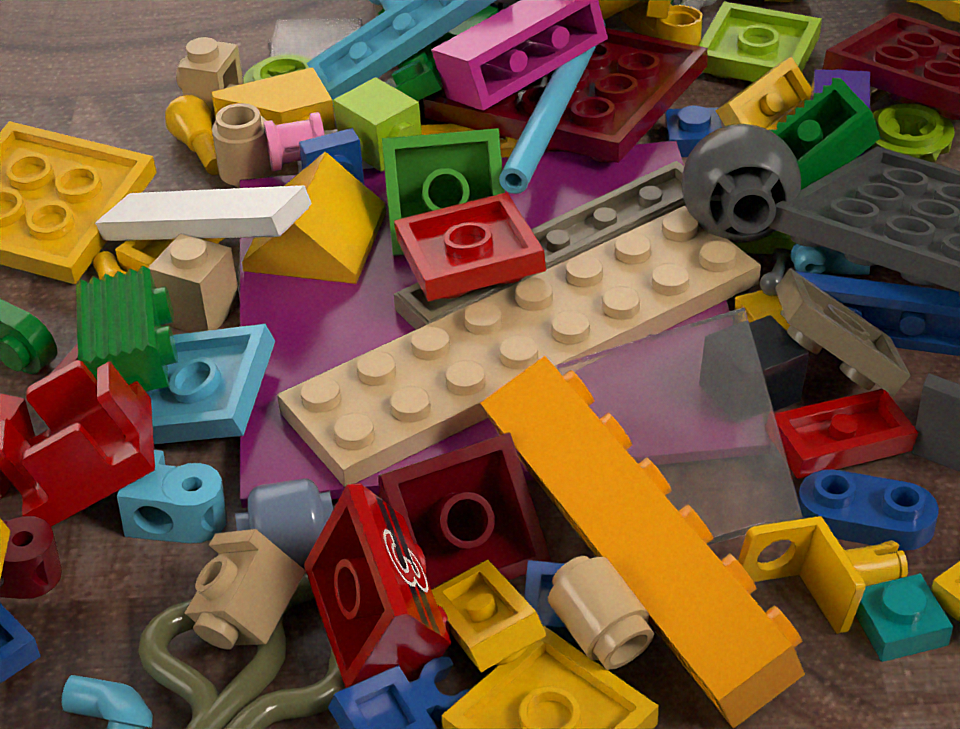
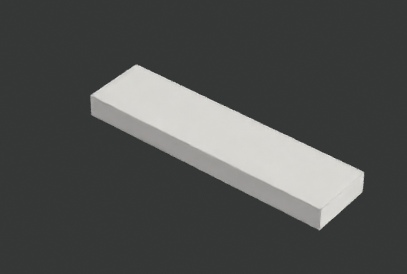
(205, 213)

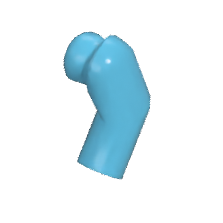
(824, 261)

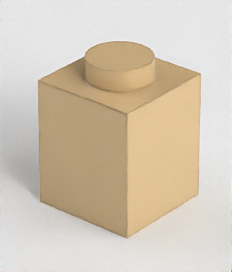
(198, 282)

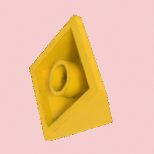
(329, 237)

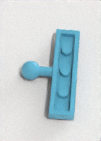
(389, 40)

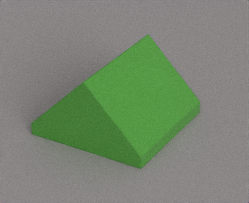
(439, 172)

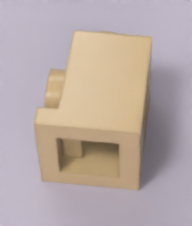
(209, 68)
(242, 590)

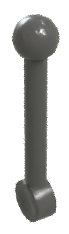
(769, 281)

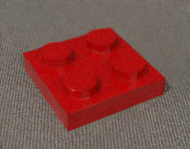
(469, 247)

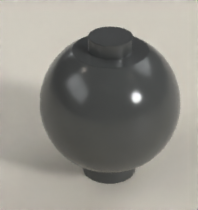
(737, 180)

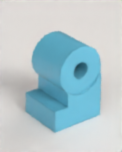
(174, 503)

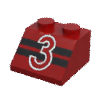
(374, 590)

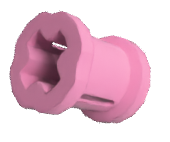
(285, 138)

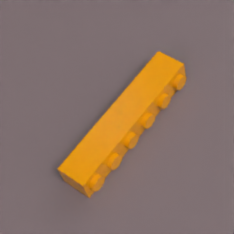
(661, 553)

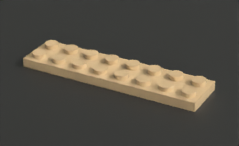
(436, 376)

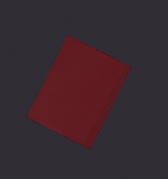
(468, 510)

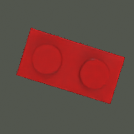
(844, 432)

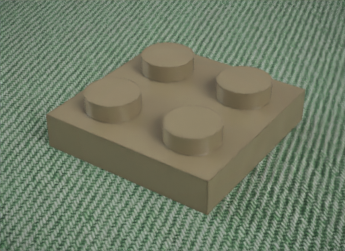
(824, 322)

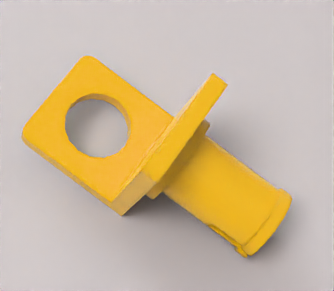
(828, 571)

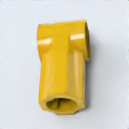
(681, 25)

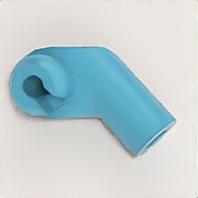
(106, 701)

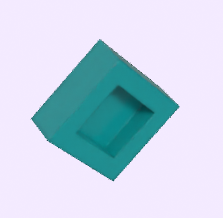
(903, 618)

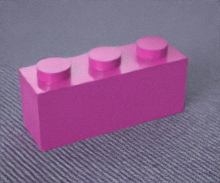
(516, 48)

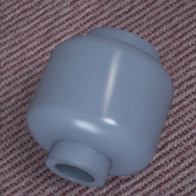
(288, 515)

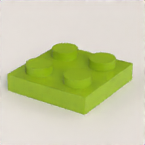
(752, 40)

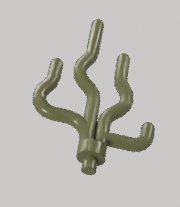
(238, 702)

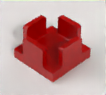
(93, 443)

